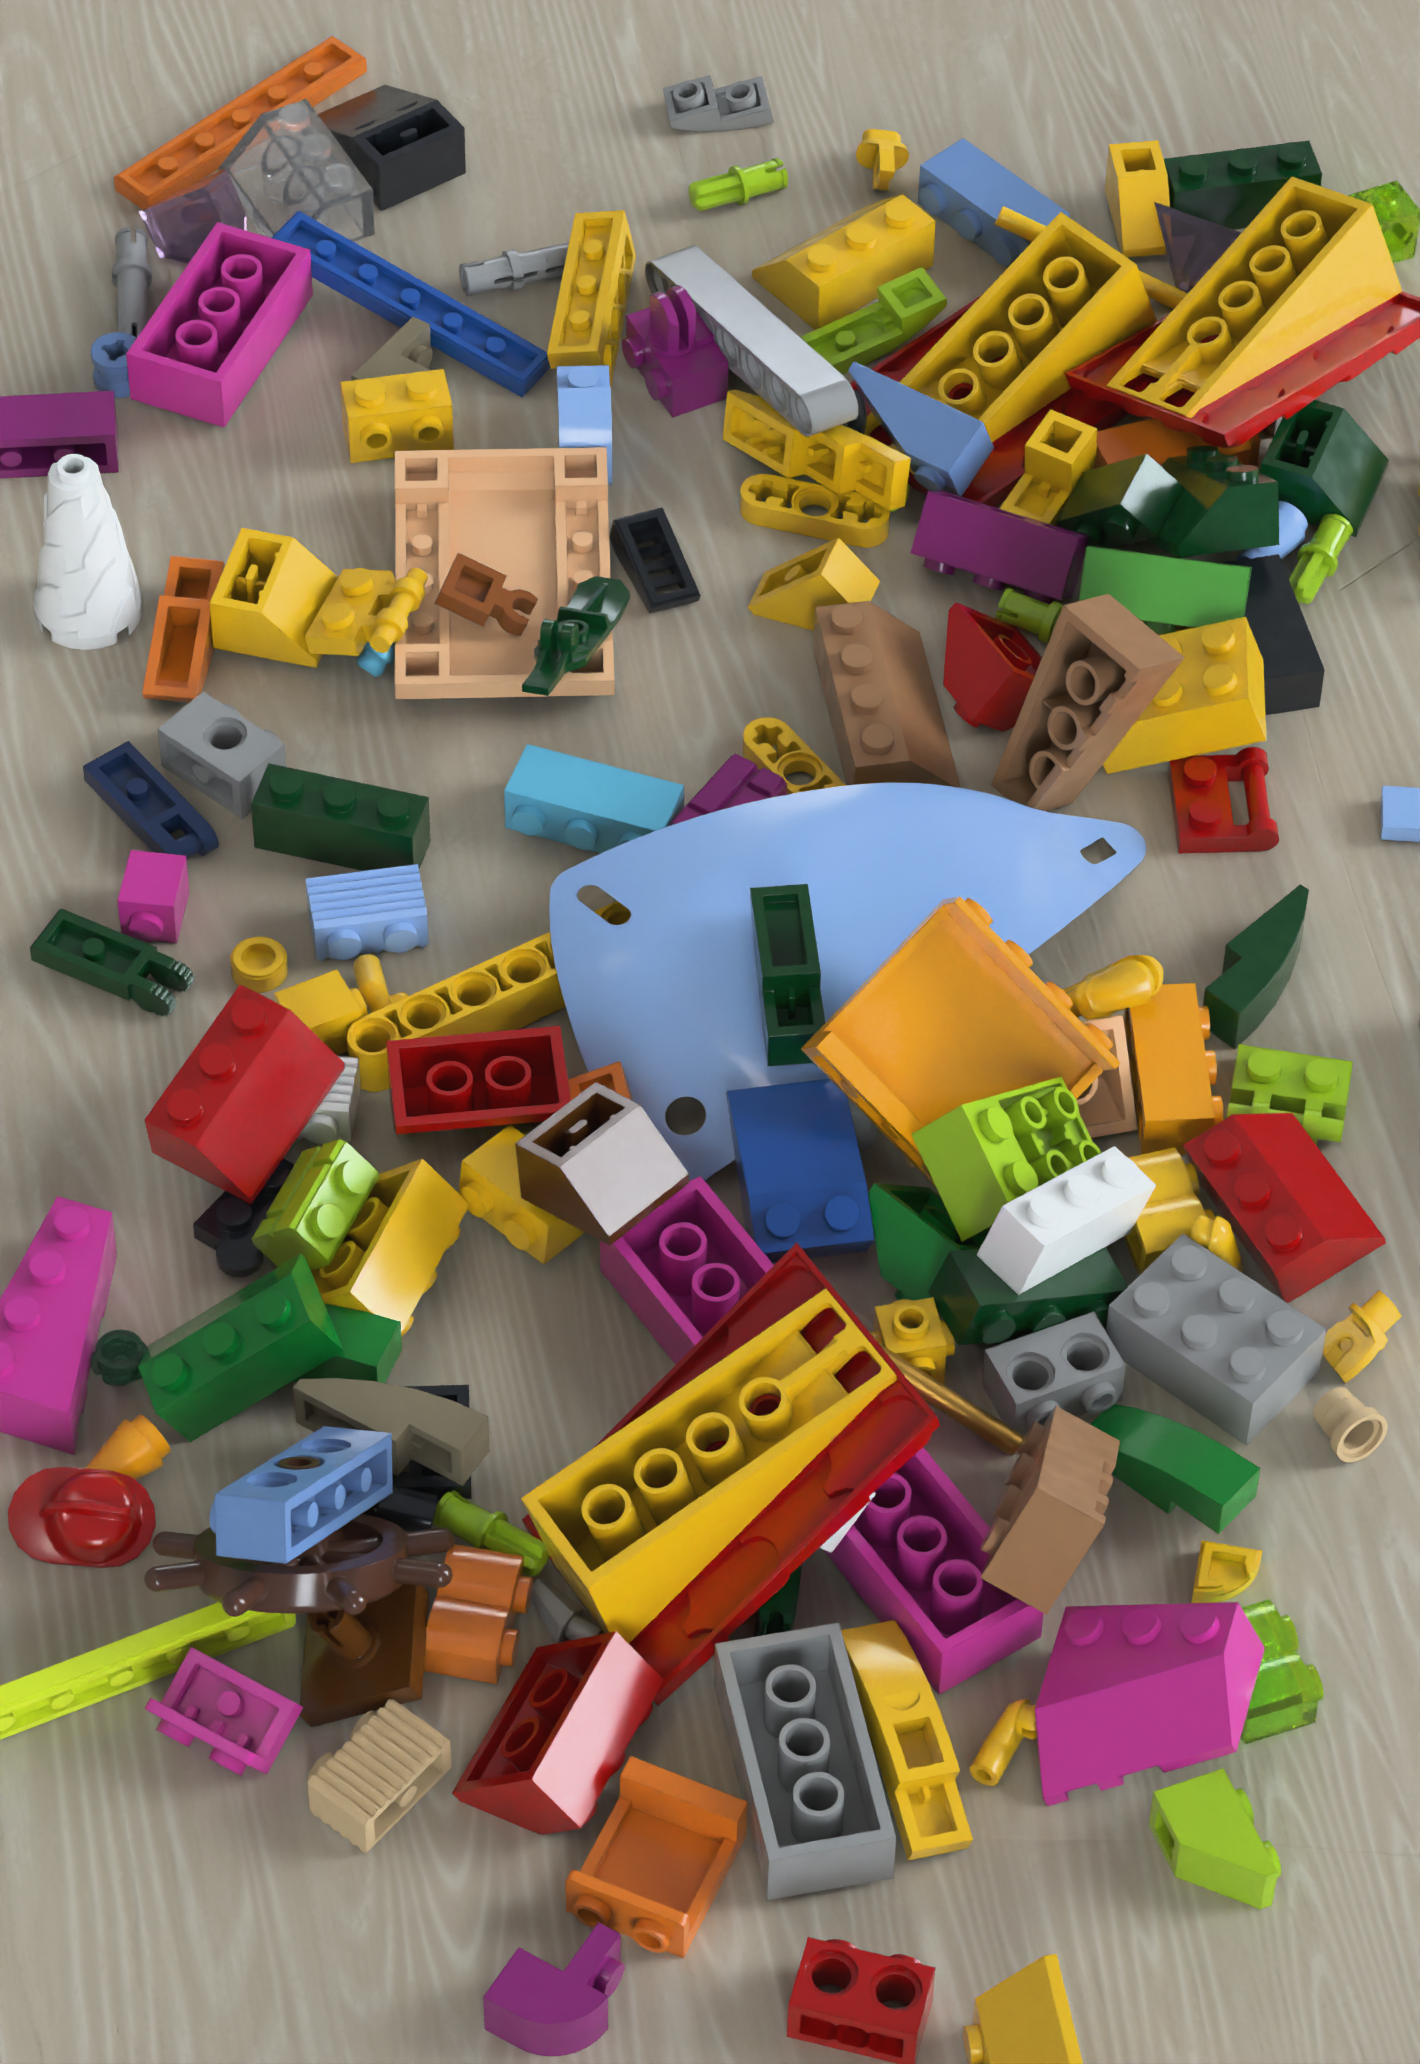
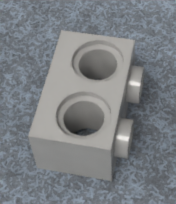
(1052, 1367)

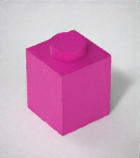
(153, 896)

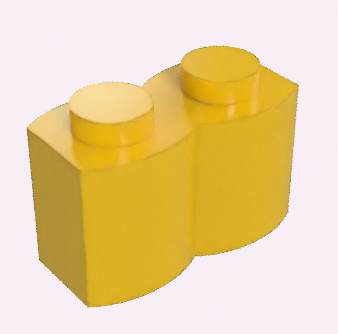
(1169, 1209)

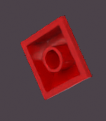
(987, 668)

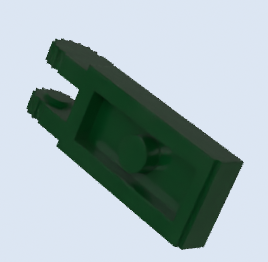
(111, 961)

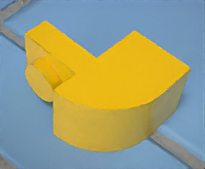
(1053, 464)

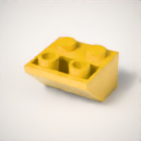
(269, 598)

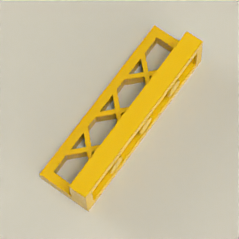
(593, 292)

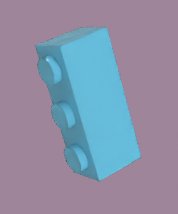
(586, 801)

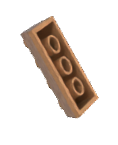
(880, 697)

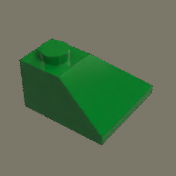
(912, 1237)

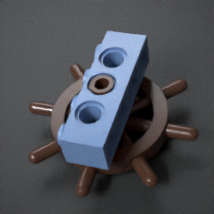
(305, 1534)

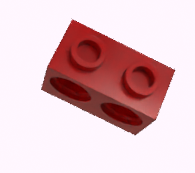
(856, 2017)

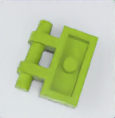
(1292, 1083)

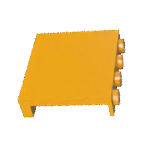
(952, 1025)

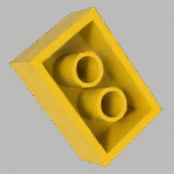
(1205, 704)

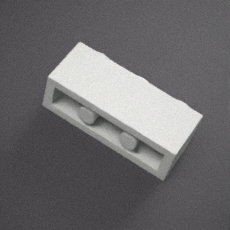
(1066, 1220)

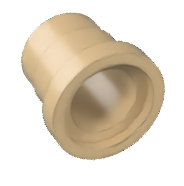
(1349, 1424)

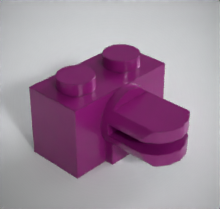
(676, 353)

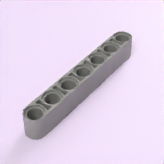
(758, 343)

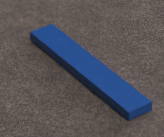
(401, 296)

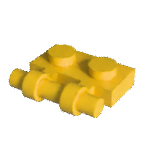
(365, 609)

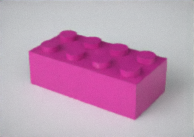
(220, 324)

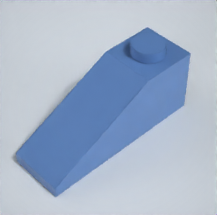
(941, 441)

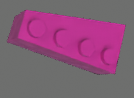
(53, 1324)

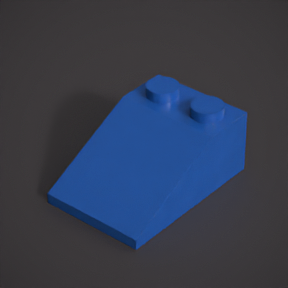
(800, 1169)

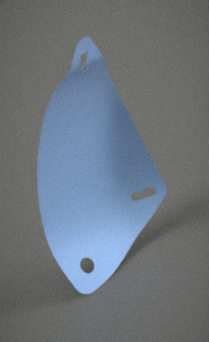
(679, 979)

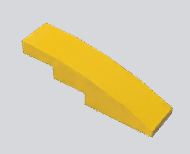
(835, 457)

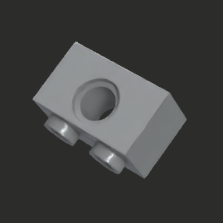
(218, 752)

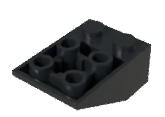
(398, 142)

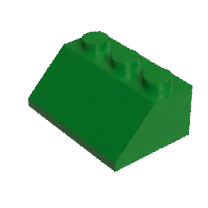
(239, 1350)

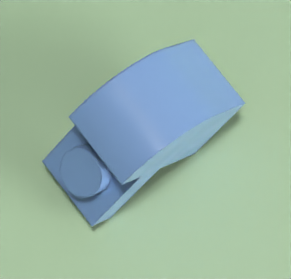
(585, 409)

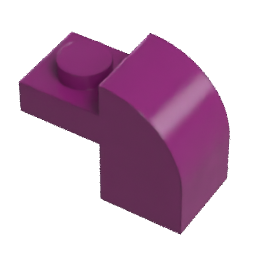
(553, 2008)

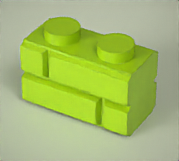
(316, 1205)

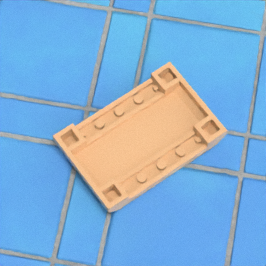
(522, 514)

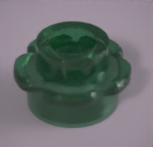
(114, 1347)

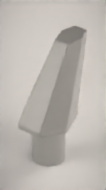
(561, 1613)

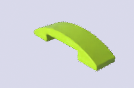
(871, 332)

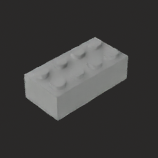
(804, 1761)

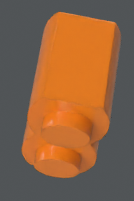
(475, 1613)

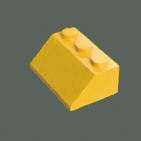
(849, 260)
(394, 1244)
(1024, 2020)

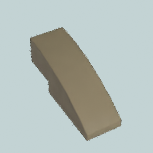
(422, 1425)

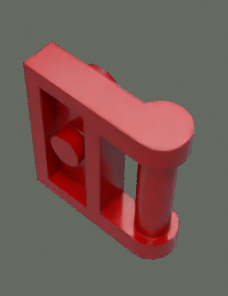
(1204, 805)

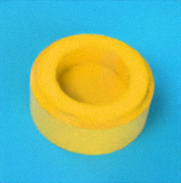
(259, 964)

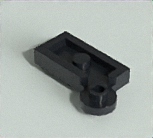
(233, 1222)

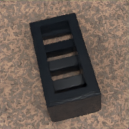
(653, 526)

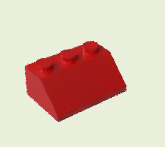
(476, 1079)
(243, 1095)
(1282, 1200)
(561, 1734)

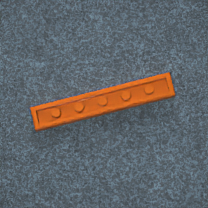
(211, 140)

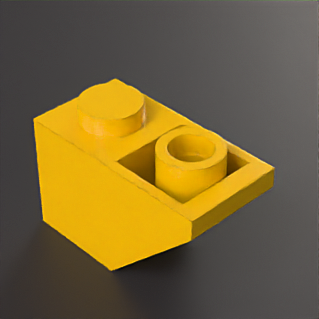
(1132, 185)

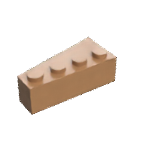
(1082, 701)
(1050, 1508)

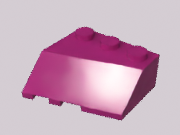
(1143, 1691)

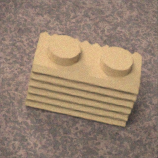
(377, 1774)

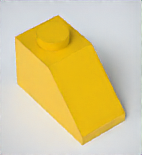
(812, 580)

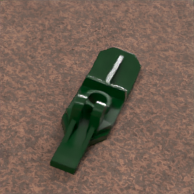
(577, 632)

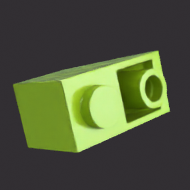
(1212, 1839)

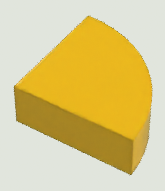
(1224, 1571)

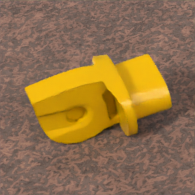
(883, 154)
(1357, 1339)

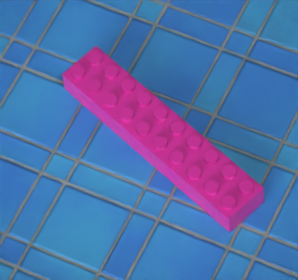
(918, 1538)

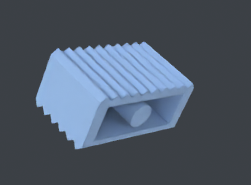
(367, 912)

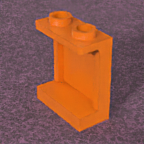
(658, 1858)

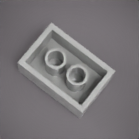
(1215, 1338)

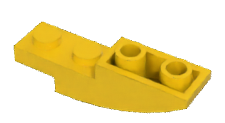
(908, 1740)

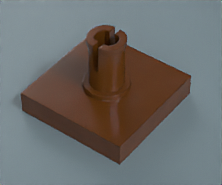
(365, 1657)

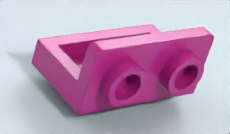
(226, 1711)

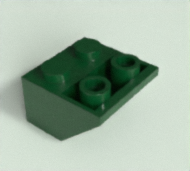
(1325, 464)

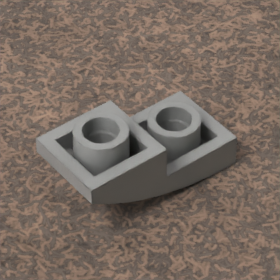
(700, 107)

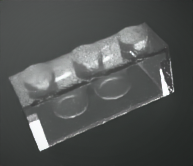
(297, 164)

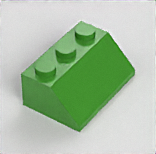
(1166, 588)

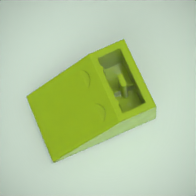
(1002, 1150)

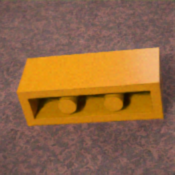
(1171, 1068)

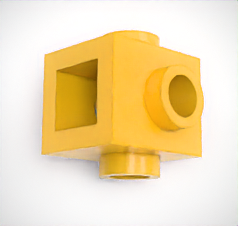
(915, 1334)

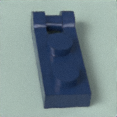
(148, 803)

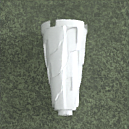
(84, 568)

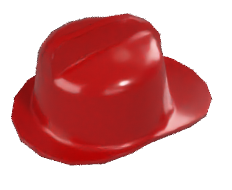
(81, 1517)

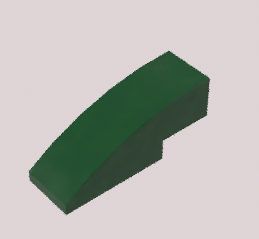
(1256, 970)
(786, 971)

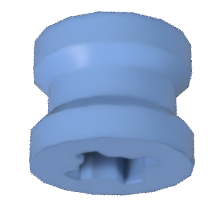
(110, 363)

